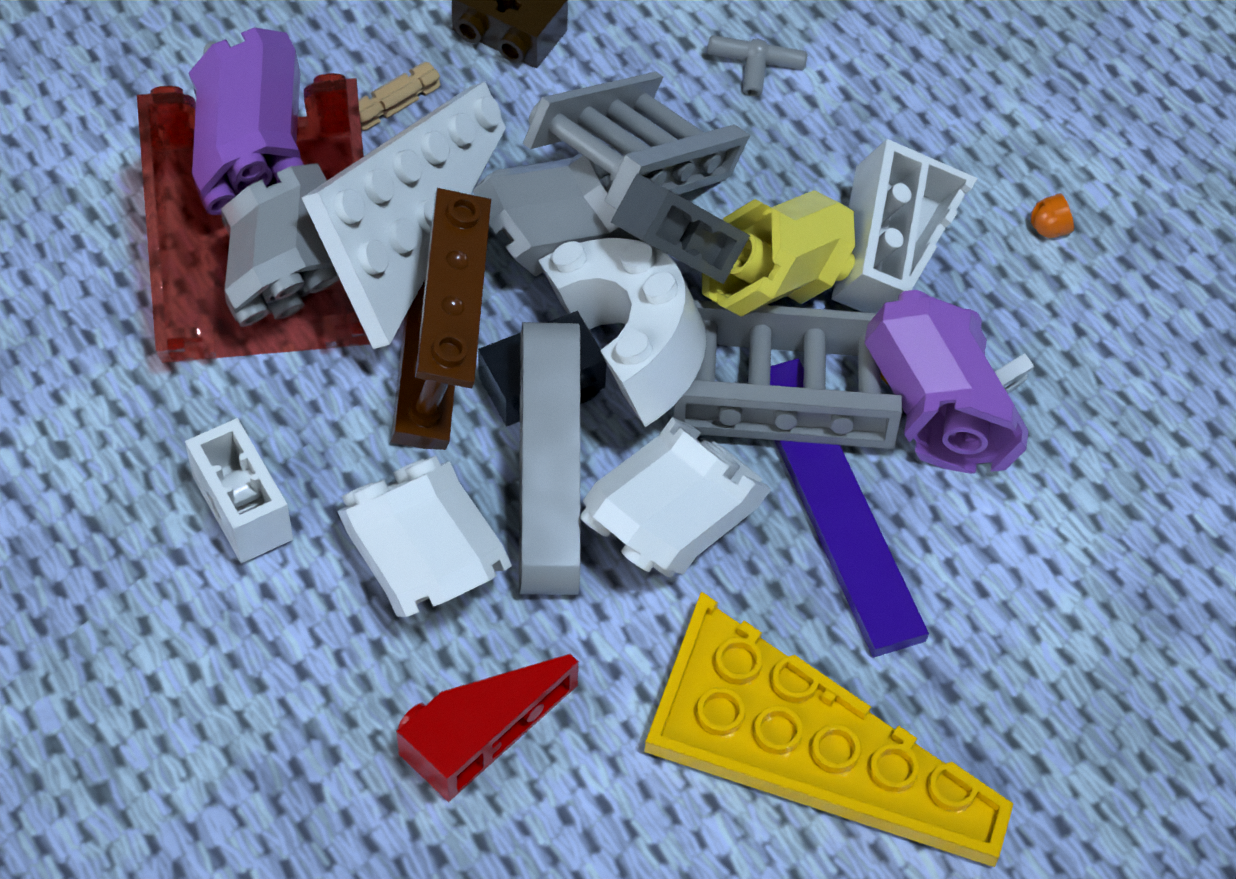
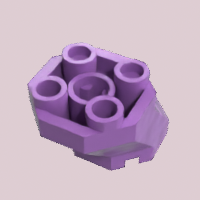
(244, 115)
(946, 384)

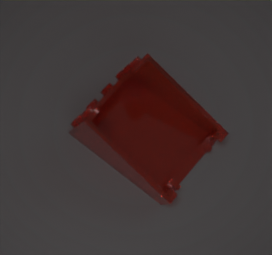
(192, 247)

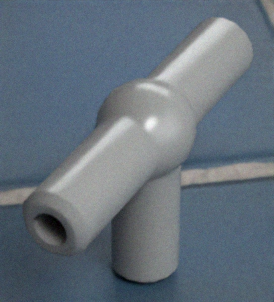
(756, 54)

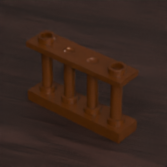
(442, 322)

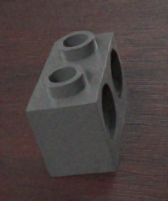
(680, 228)

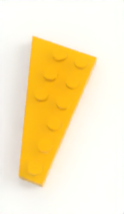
(797, 734)

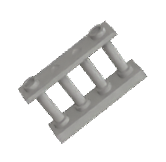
(601, 109)
(790, 412)

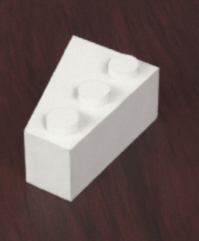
(899, 215)

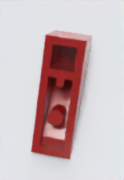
(477, 722)

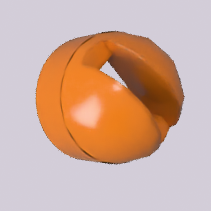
(1052, 217)

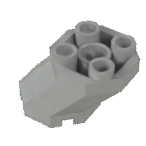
(549, 206)
(274, 247)

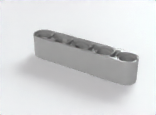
(549, 459)

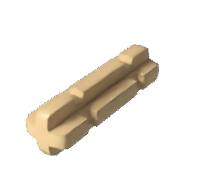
(398, 94)

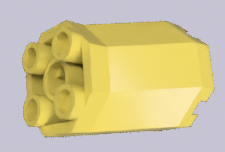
(790, 252)

